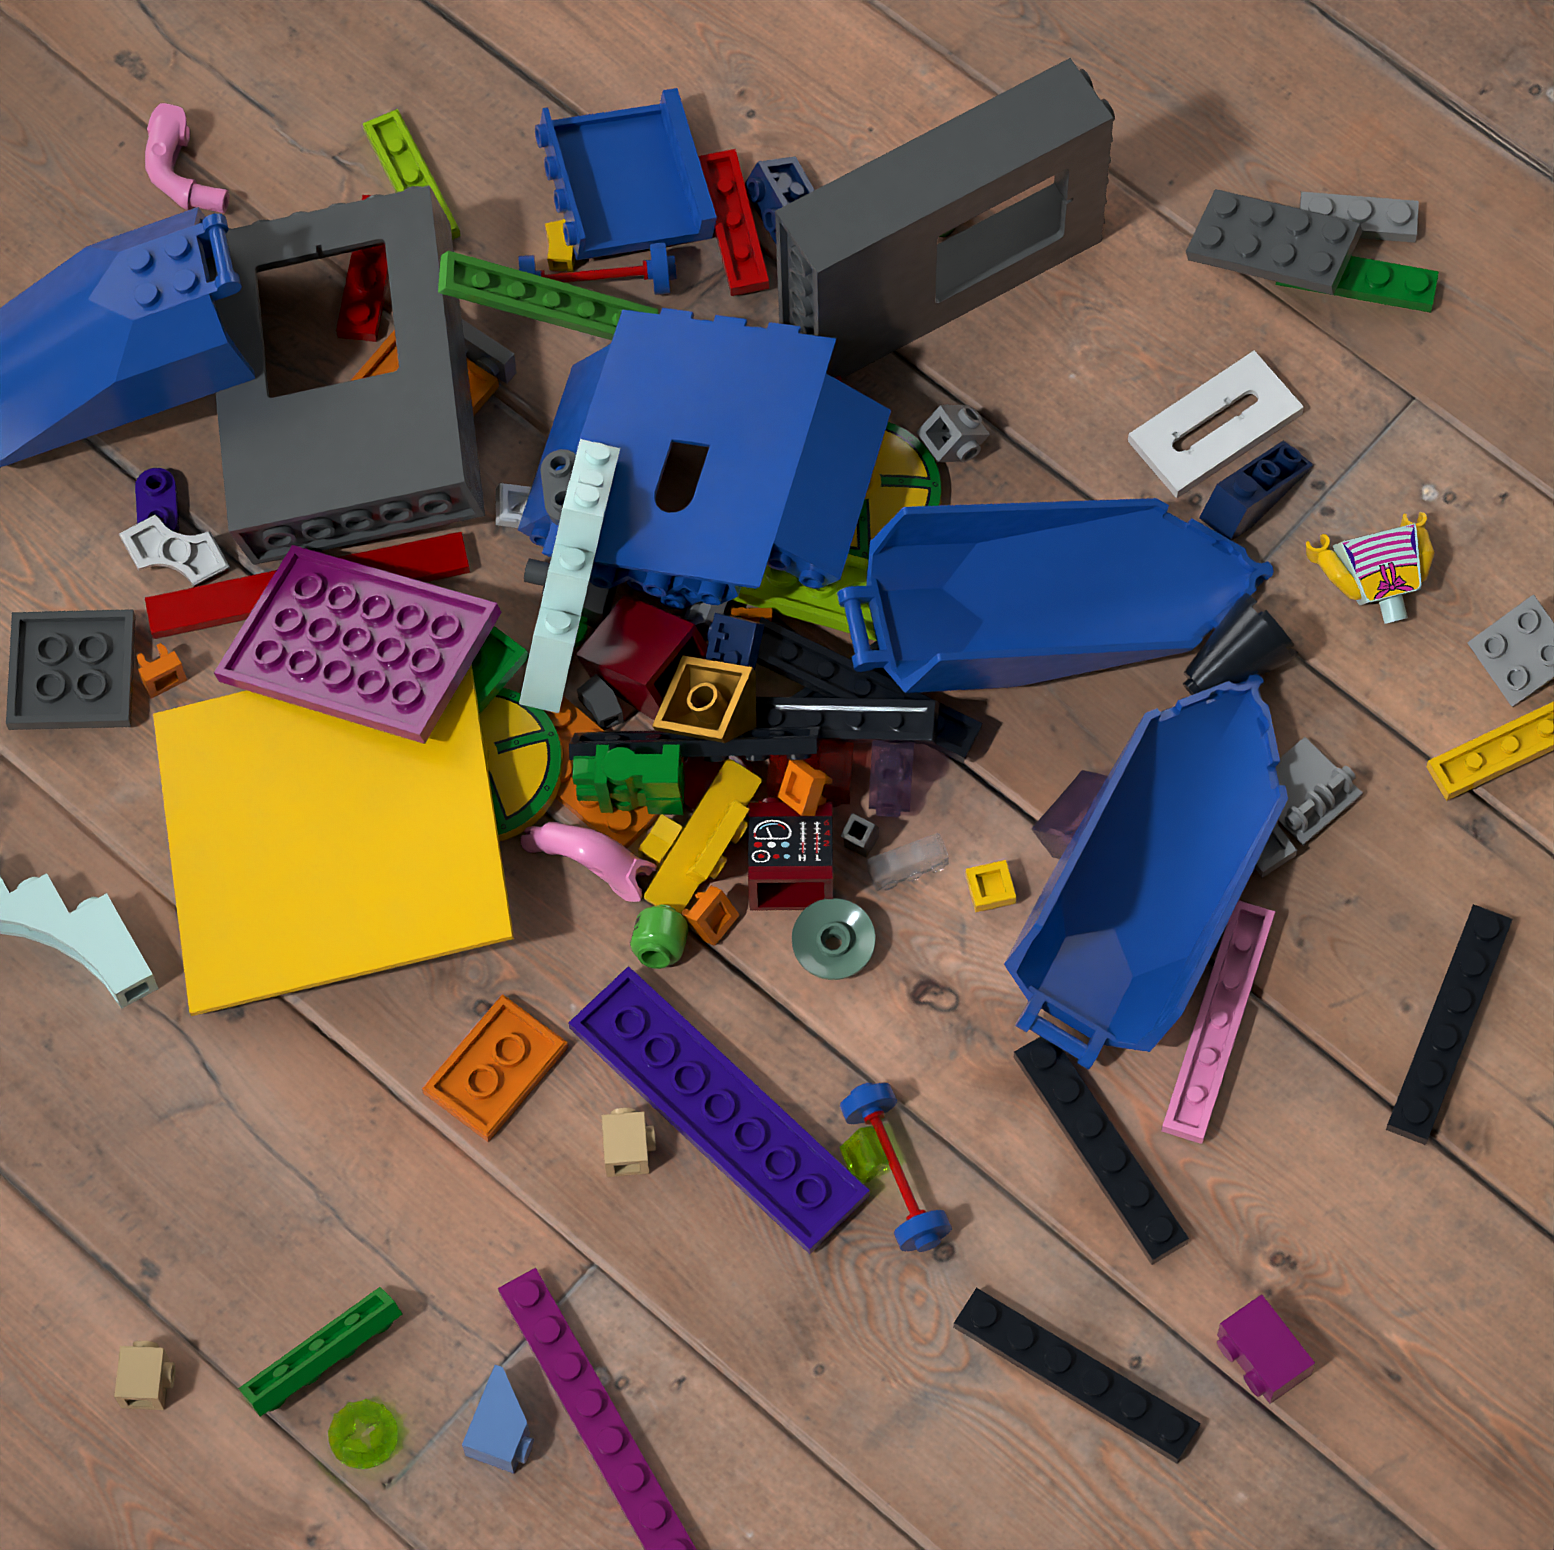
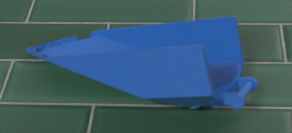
(118, 335)
(1039, 591)
(1152, 874)

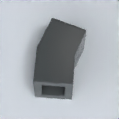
(600, 702)
(869, 830)

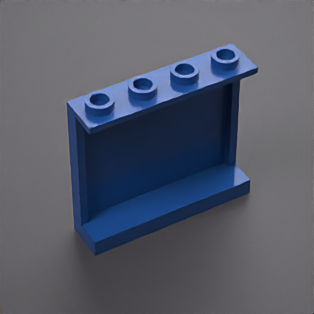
(627, 178)

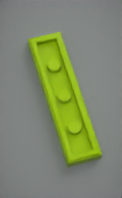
(402, 158)

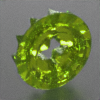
(354, 1452)

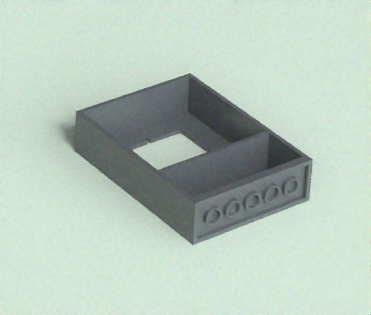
(865, 250)
(365, 451)

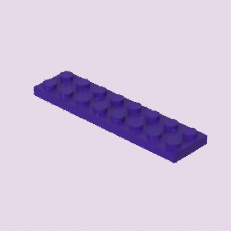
(719, 1110)

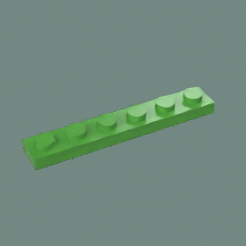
(532, 295)

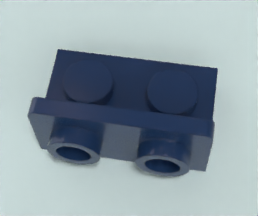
(775, 185)
(734, 640)

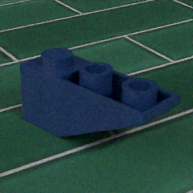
(1253, 490)

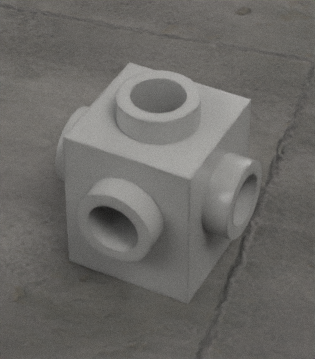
(953, 433)

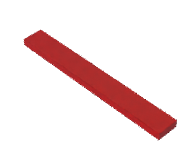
(235, 598)

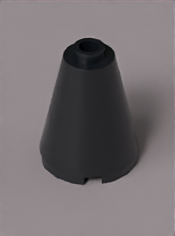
(1239, 647)

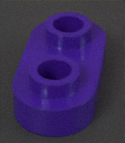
(158, 501)

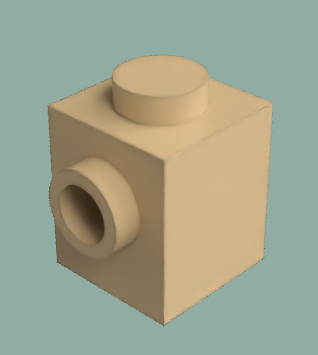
(627, 1142)
(143, 1376)

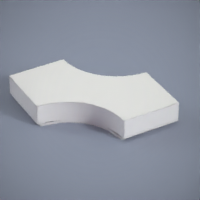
(155, 545)

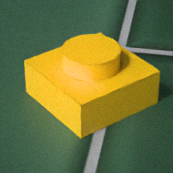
(990, 886)

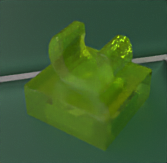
(864, 1154)

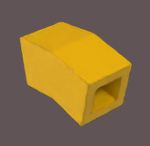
(559, 254)
(660, 840)

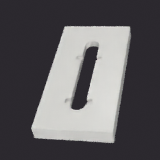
(1188, 468)

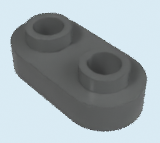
(556, 481)

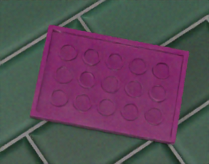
(358, 643)

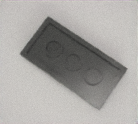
(1274, 241)

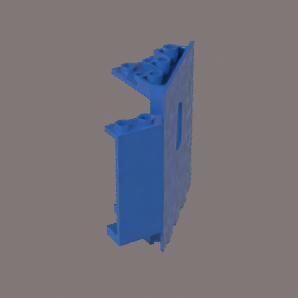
(779, 470)

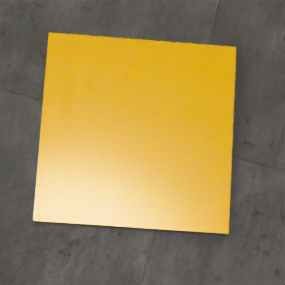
(324, 845)

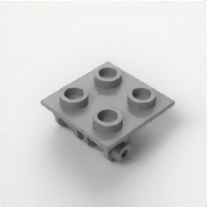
(1518, 650)
(1314, 790)

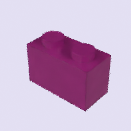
(1264, 1350)

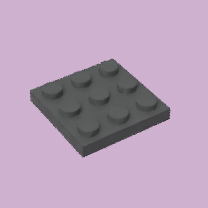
(71, 669)

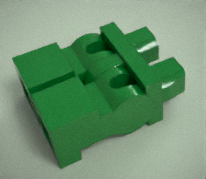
(632, 780)

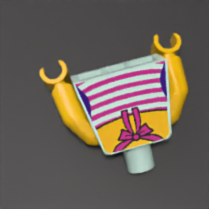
(1379, 565)

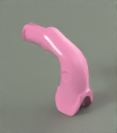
(167, 135)
(594, 851)

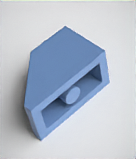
(498, 1427)

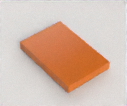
(495, 1068)

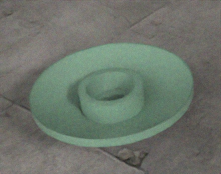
(827, 920)

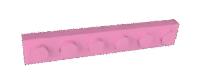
(1218, 1022)

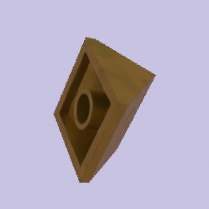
(709, 700)

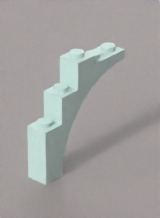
(568, 576)
(88, 935)

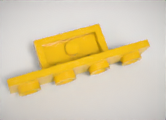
(705, 837)

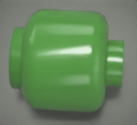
(659, 936)

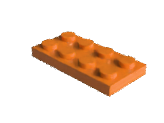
(619, 825)

